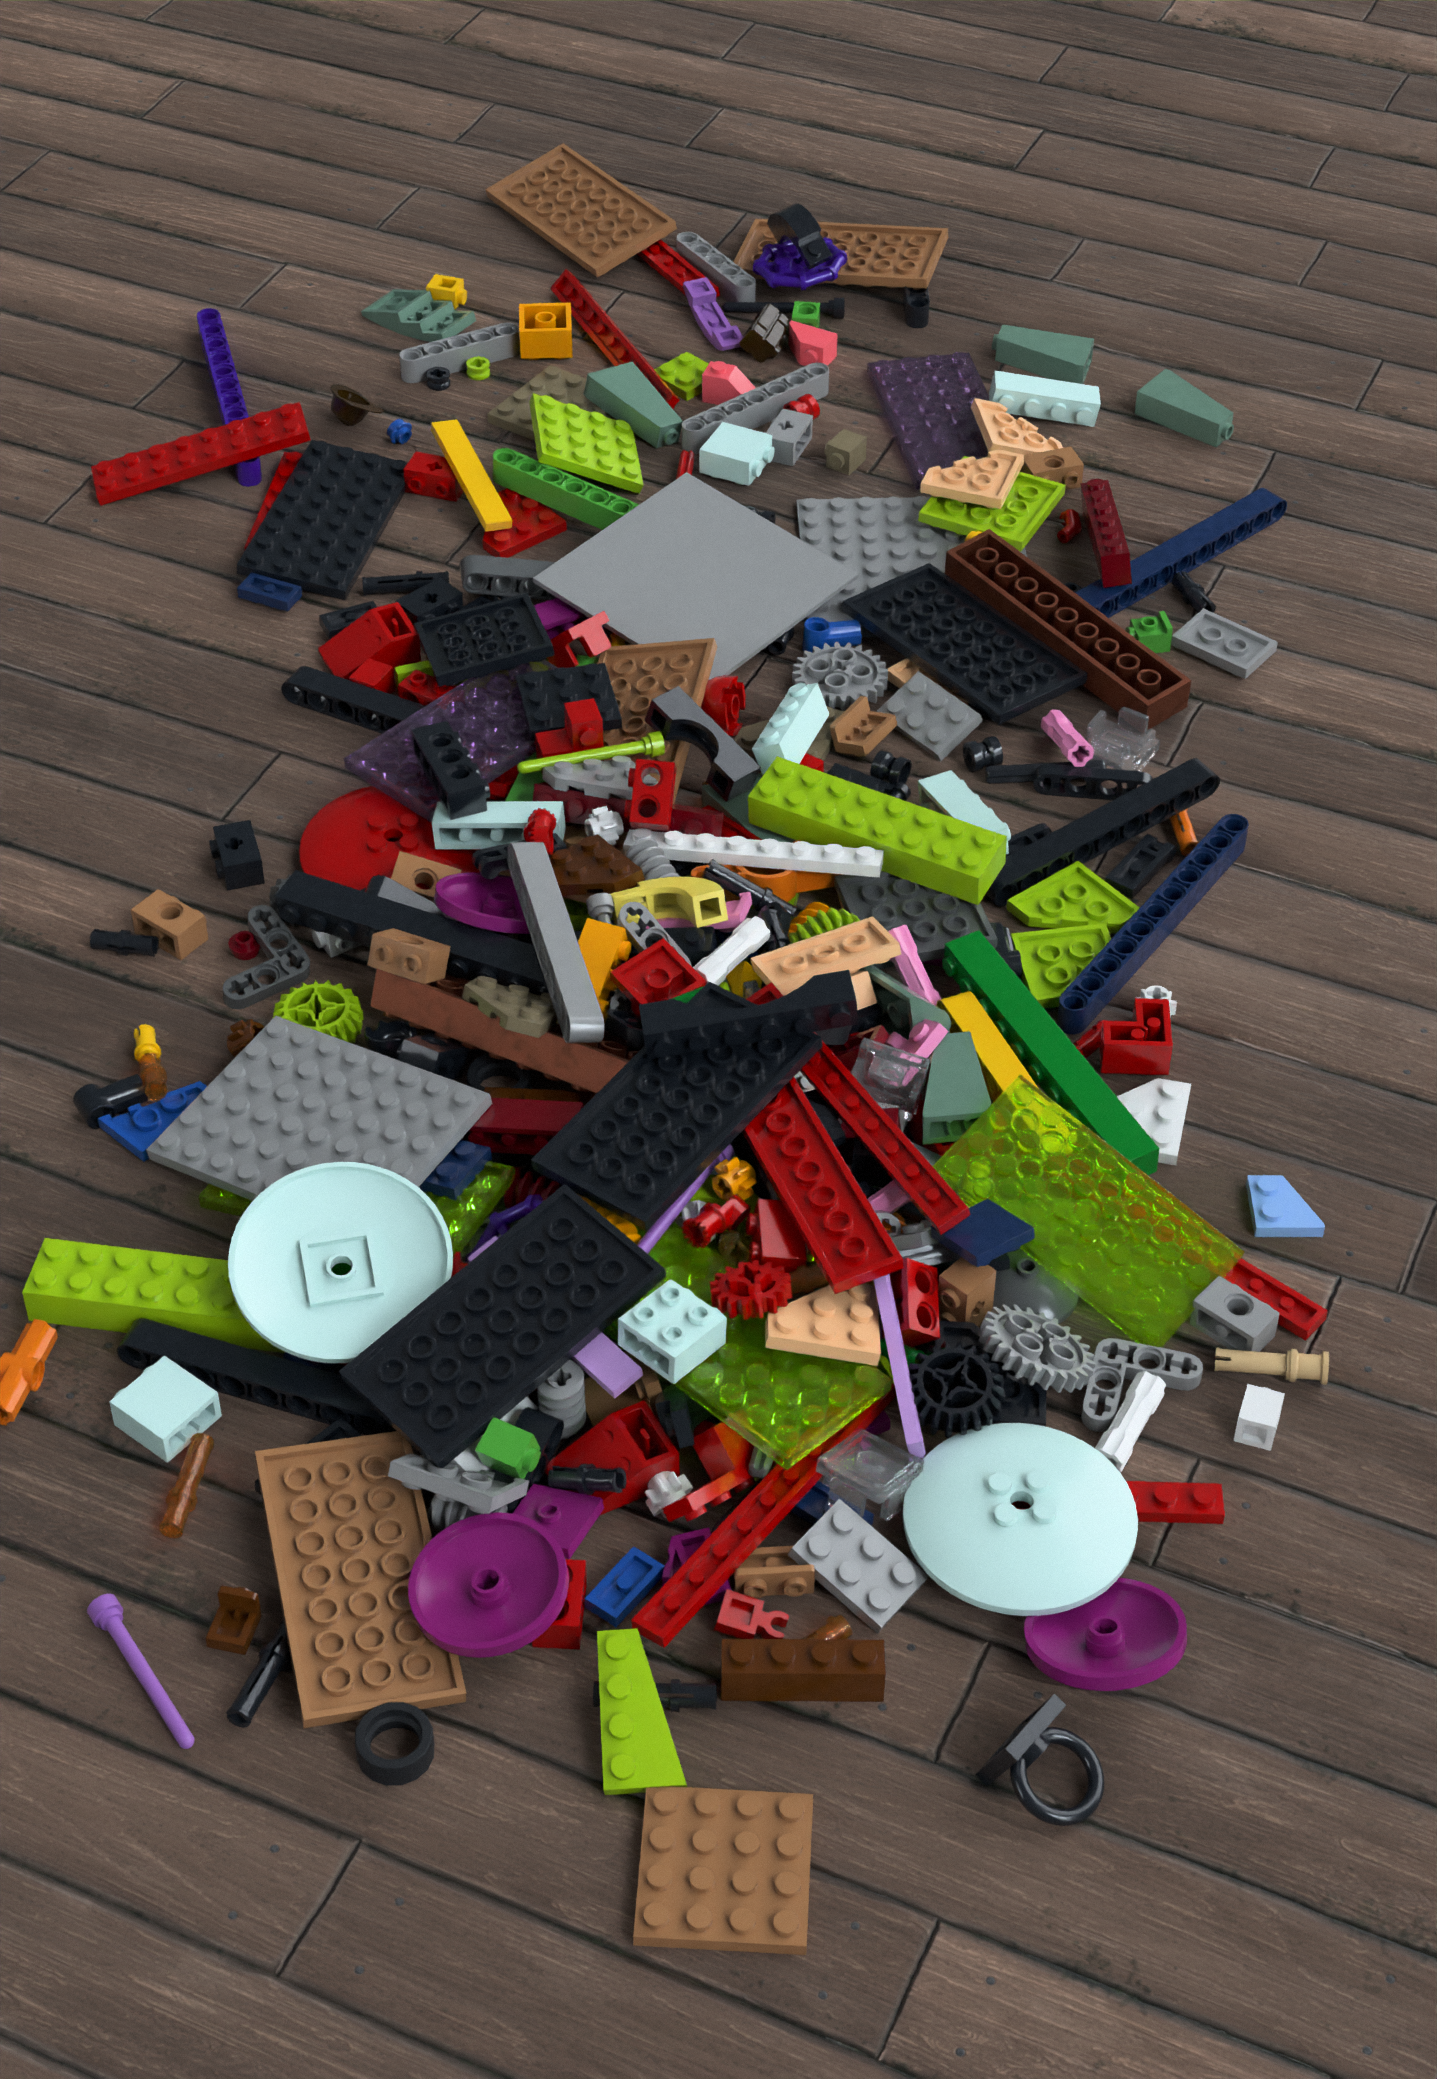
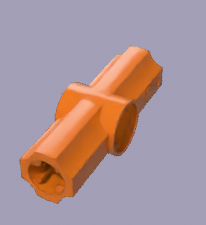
(24, 1367)

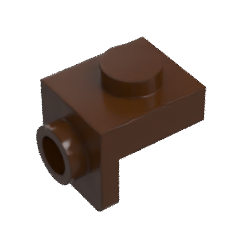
(235, 1620)

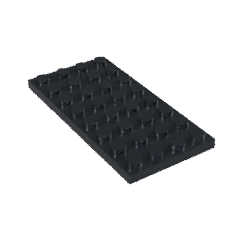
(326, 519)
(964, 643)
(669, 1118)
(502, 1325)

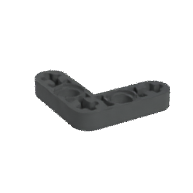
(276, 966)

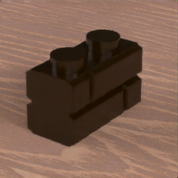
(766, 334)

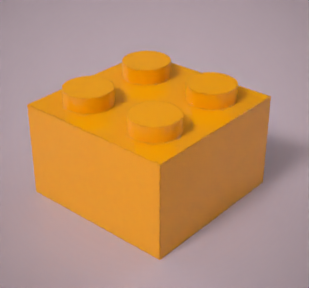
(545, 331)

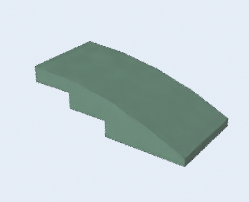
(418, 315)

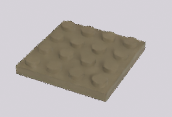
(561, 385)

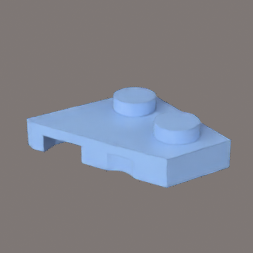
(1279, 1209)

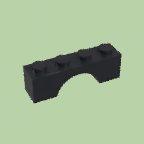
(683, 720)

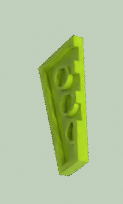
(633, 1725)

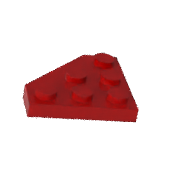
(530, 526)

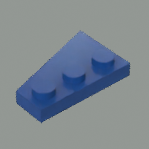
(143, 1125)

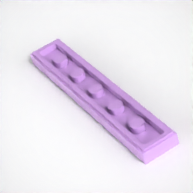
(600, 1357)
(899, 1366)

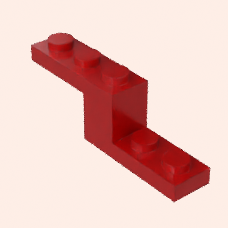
(726, 1462)

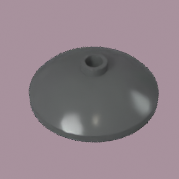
(1033, 1287)

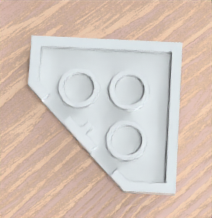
(1161, 1112)

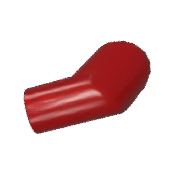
(1072, 525)

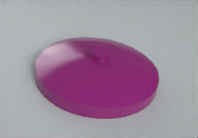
(481, 902)
(488, 1585)
(1112, 1641)

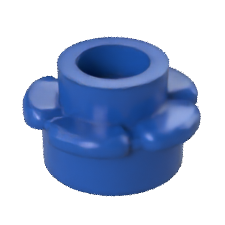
(399, 431)

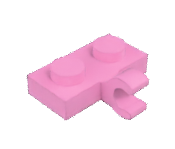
(923, 1038)

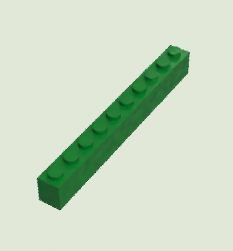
(1045, 1048)

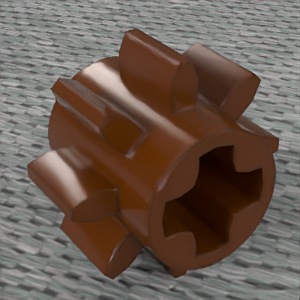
(242, 1035)

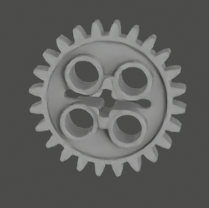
(842, 674)
(1036, 1348)

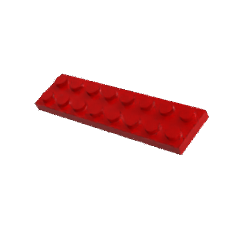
(200, 453)
(820, 1192)

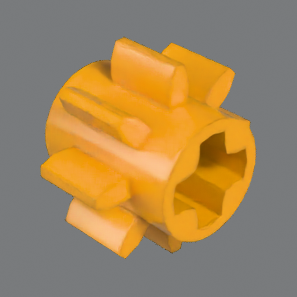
(734, 1178)

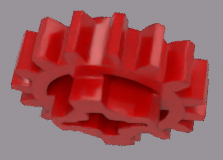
(751, 1289)

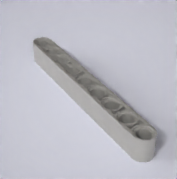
(555, 943)

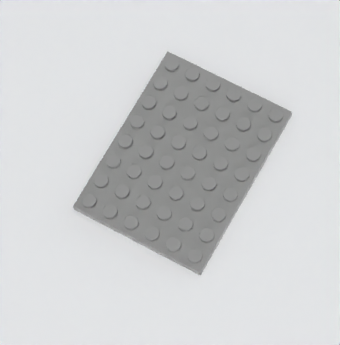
(314, 1101)

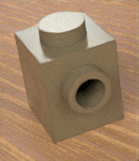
(845, 451)

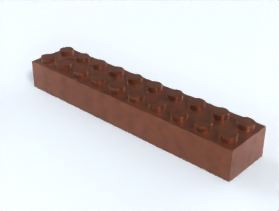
(1117, 664)
(443, 1009)

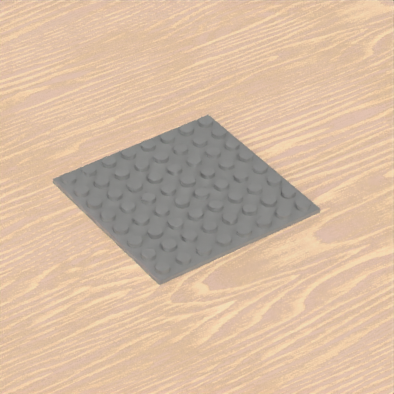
(874, 539)
(697, 570)

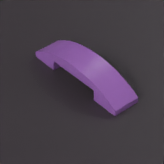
(709, 316)

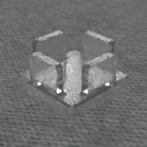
(1122, 744)
(891, 1076)
(870, 1469)

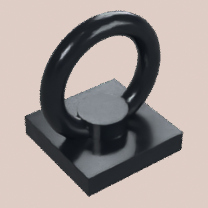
(1026, 1745)

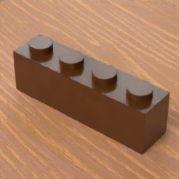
(803, 1670)

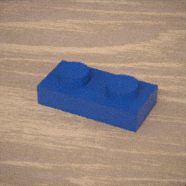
(624, 1586)

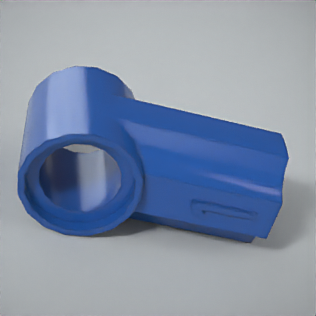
(820, 631)

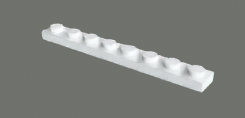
(763, 853)

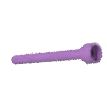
(662, 1224)
(107, 1614)

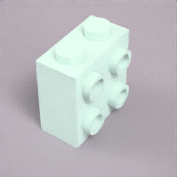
(736, 454)
(672, 1331)
(165, 1408)

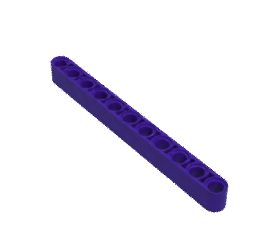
(225, 385)

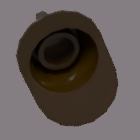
(350, 405)

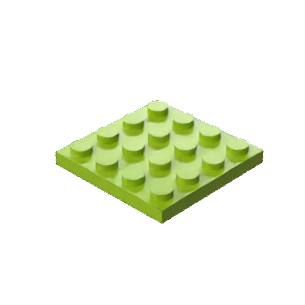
(585, 443)
(1016, 522)

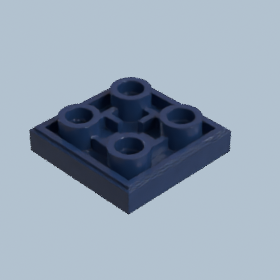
(986, 1234)

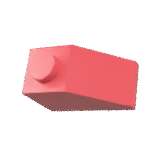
(812, 344)
(723, 383)

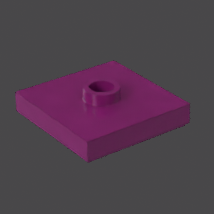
(561, 1512)

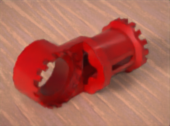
(541, 828)
(715, 1220)

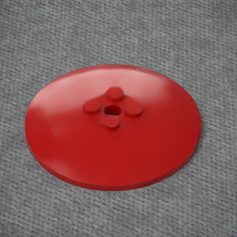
(350, 838)

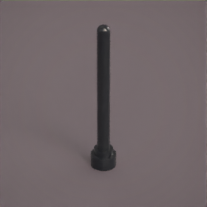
(834, 307)

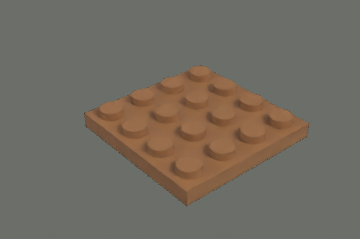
(724, 1870)

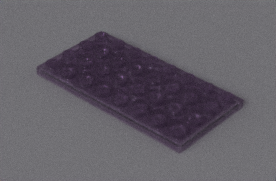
(931, 409)
(488, 722)

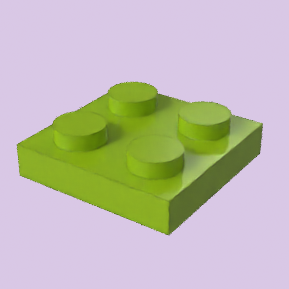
(683, 375)

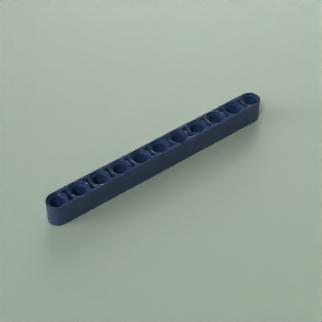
(1188, 550)
(1151, 924)

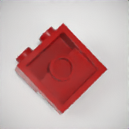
(655, 976)

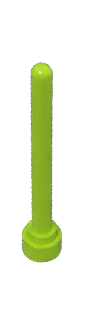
(649, 745)

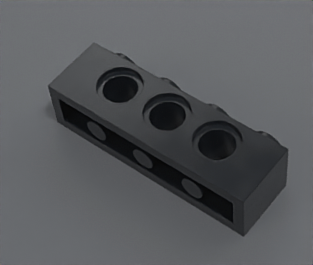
(450, 770)

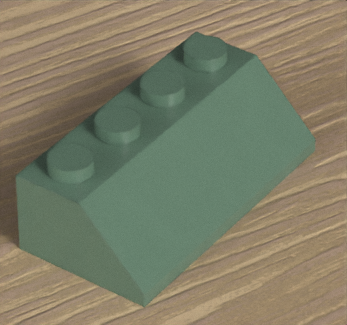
(901, 1005)

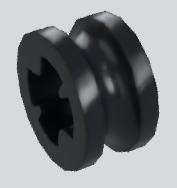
(438, 378)

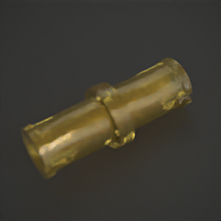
(733, 1246)

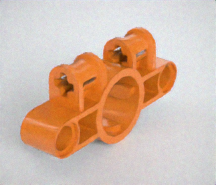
(782, 882)

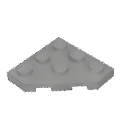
(595, 777)

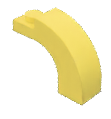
(676, 897)

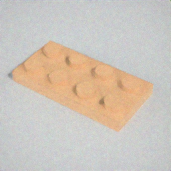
(833, 951)

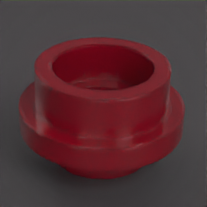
(244, 945)

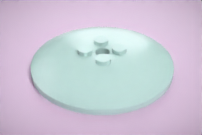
(330, 1217)
(1014, 1559)

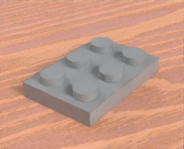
(1224, 643)
(931, 716)
(858, 1565)

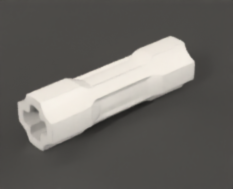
(744, 940)
(1140, 1402)

